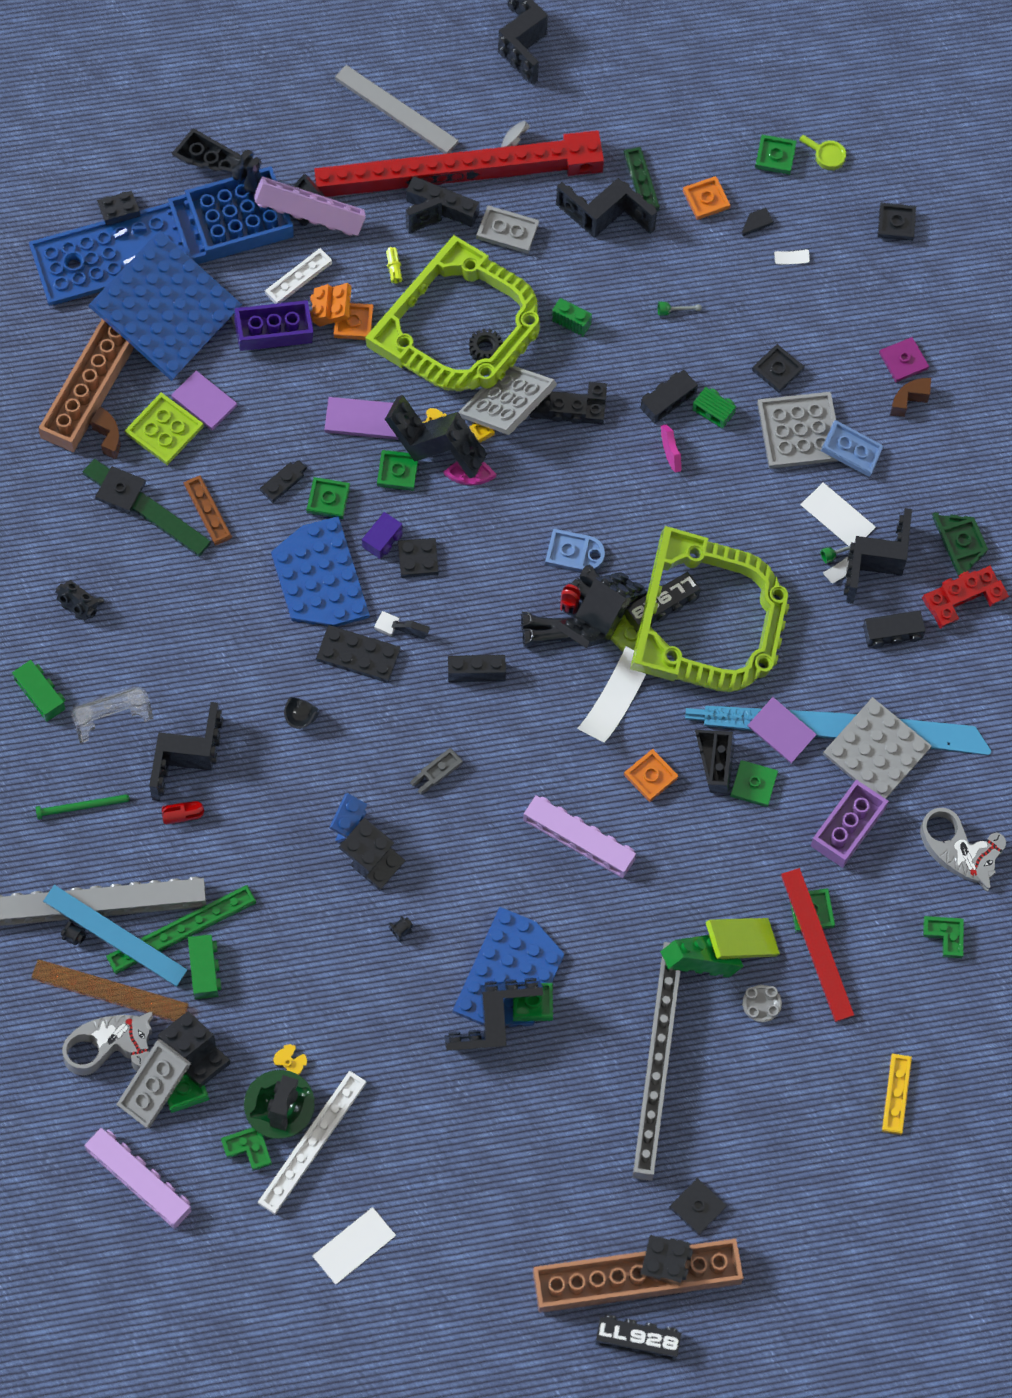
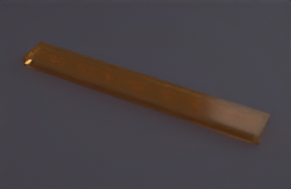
(108, 990)

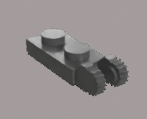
(437, 770)

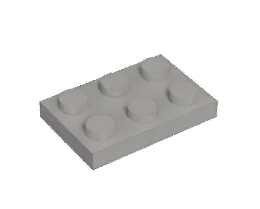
(507, 229)

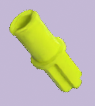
(394, 265)

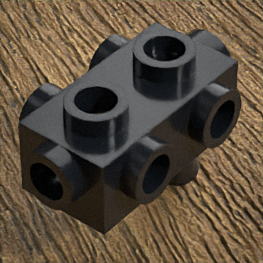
(78, 600)

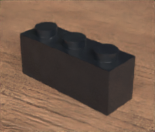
(668, 396)
(894, 629)
(476, 668)

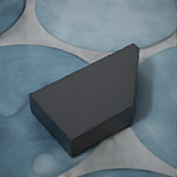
(756, 221)
(411, 627)

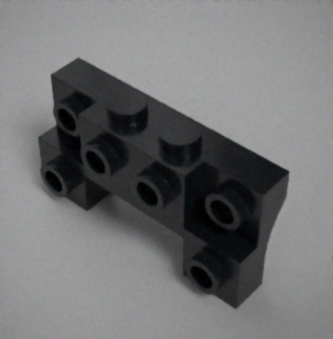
(574, 407)

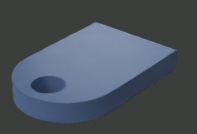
(573, 551)

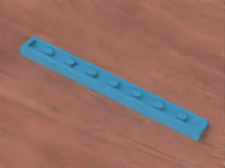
(115, 935)

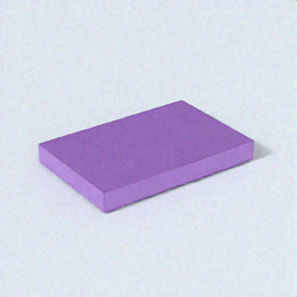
(204, 400)
(781, 730)

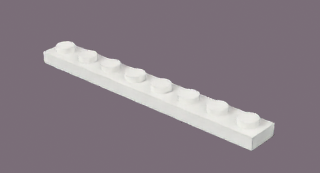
(312, 1142)

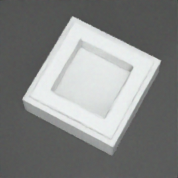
(384, 623)

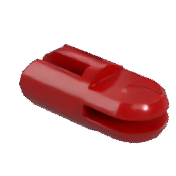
(570, 598)
(182, 812)

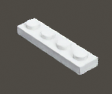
(298, 276)

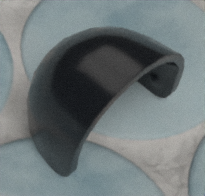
(300, 713)

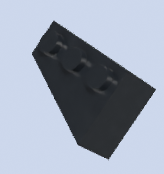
(717, 758)

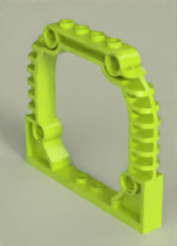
(452, 260)
(650, 651)

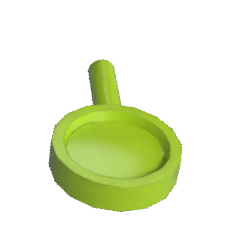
(829, 154)

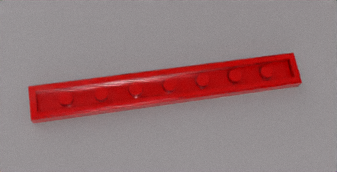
(817, 945)

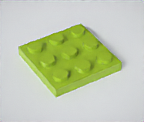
(164, 428)

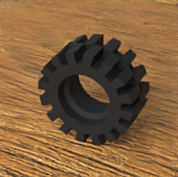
(481, 337)

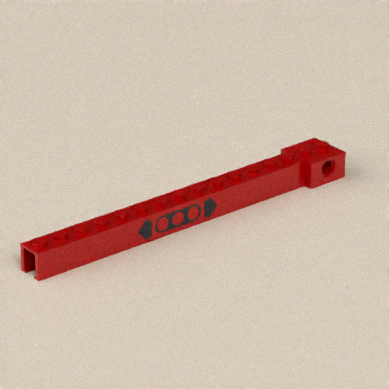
(576, 153)

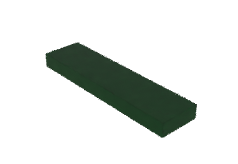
(640, 175)

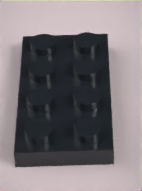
(358, 653)

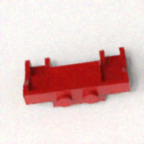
(962, 590)

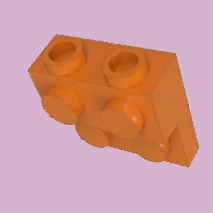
(330, 304)

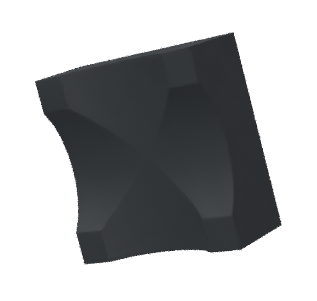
(284, 1097)

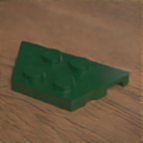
(961, 540)

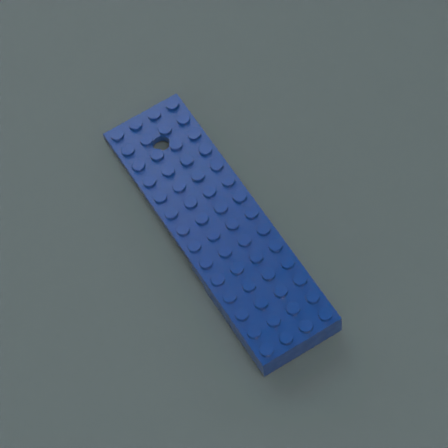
(202, 222)

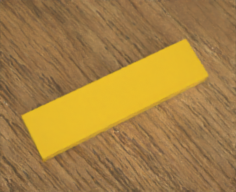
(896, 1094)

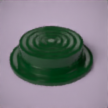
(258, 1099)

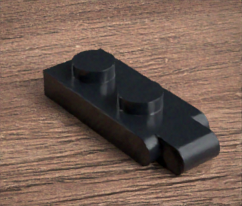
(283, 480)

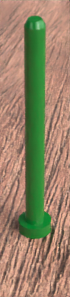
(81, 805)

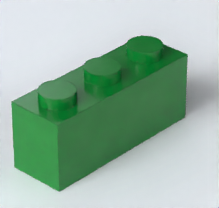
(39, 690)
(204, 966)

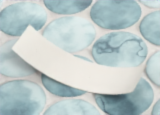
(614, 699)

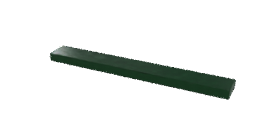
(156, 514)

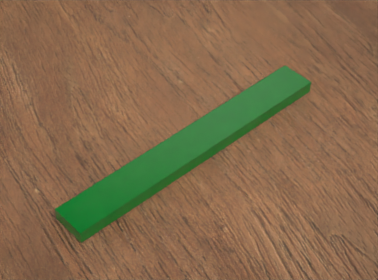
(188, 925)

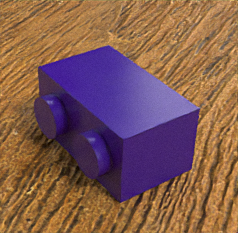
(382, 535)

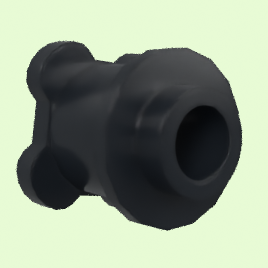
(401, 928)
(73, 933)

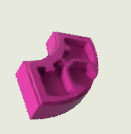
(670, 448)
(458, 475)

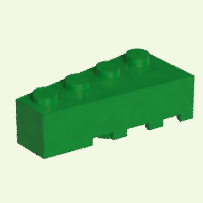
(698, 955)

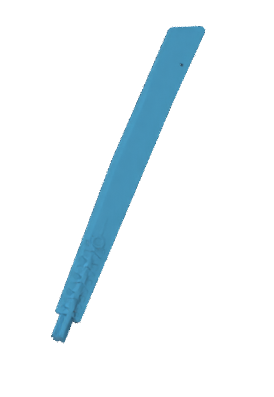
(829, 725)

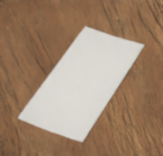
(837, 514)
(354, 1245)

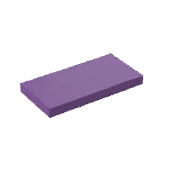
(358, 418)

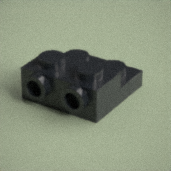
(666, 1260)

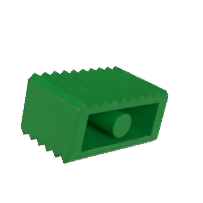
(571, 317)
(714, 407)

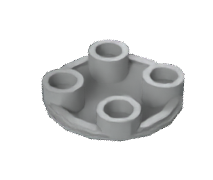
(512, 136)
(762, 1003)

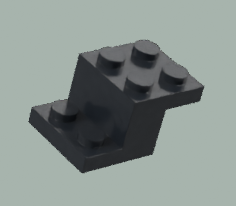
(371, 853)
(197, 1046)

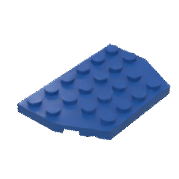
(319, 576)
(511, 950)

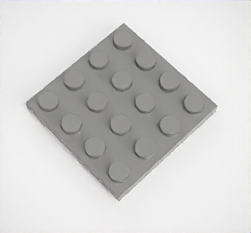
(508, 400)
(796, 428)
(877, 749)

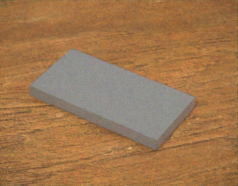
(153, 1083)

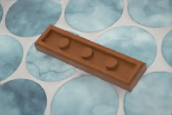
(207, 510)

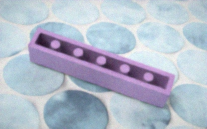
(309, 206)
(579, 836)
(138, 1178)

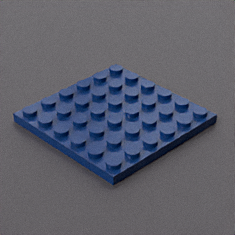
(165, 305)

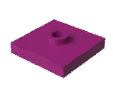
(904, 359)

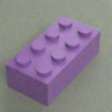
(849, 823)

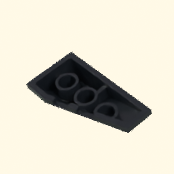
(205, 152)

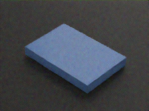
(852, 448)

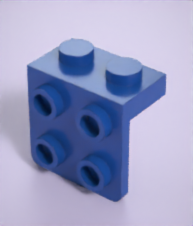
(348, 816)

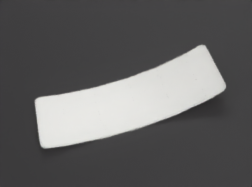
(791, 257)
(837, 571)

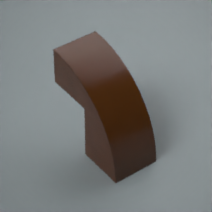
(915, 390)
(106, 425)

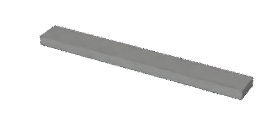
(396, 110)

